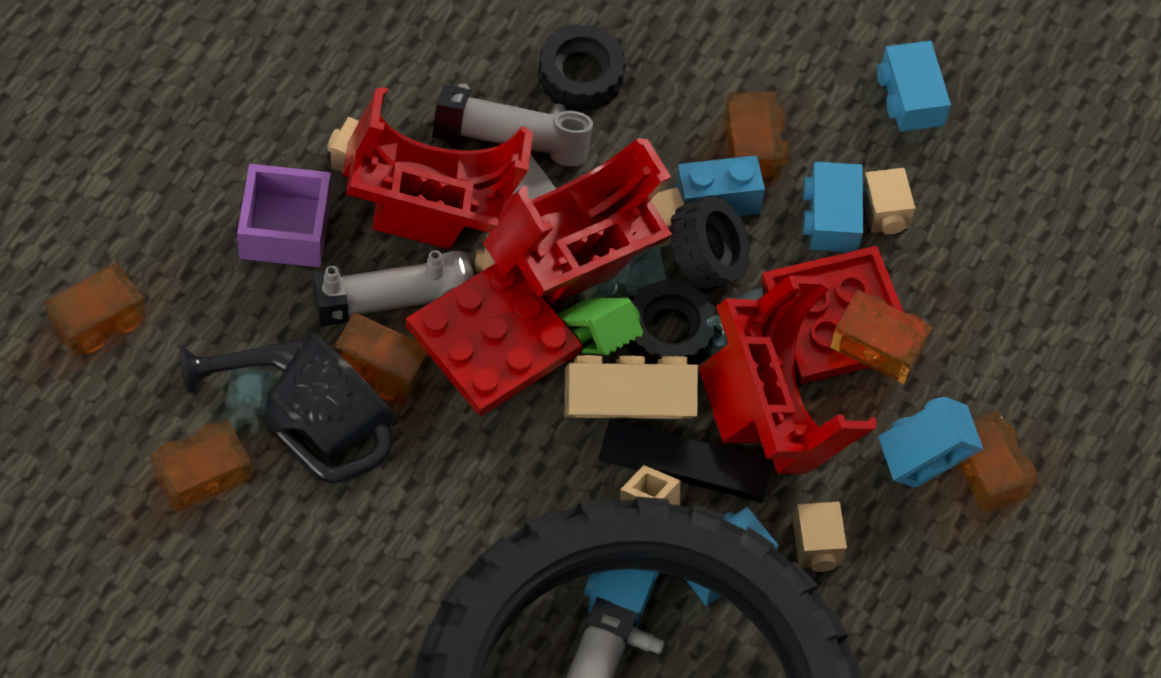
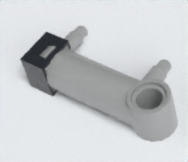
(560, 134)
(389, 288)
(603, 641)

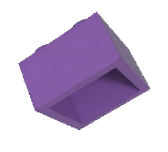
(284, 215)

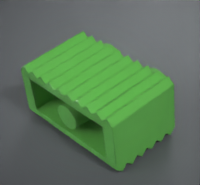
(603, 324)

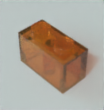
(754, 129)
(96, 310)
(881, 336)
(381, 357)
(200, 465)
(999, 471)

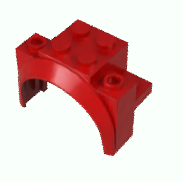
(429, 189)
(584, 227)
(755, 380)

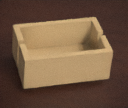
(630, 388)

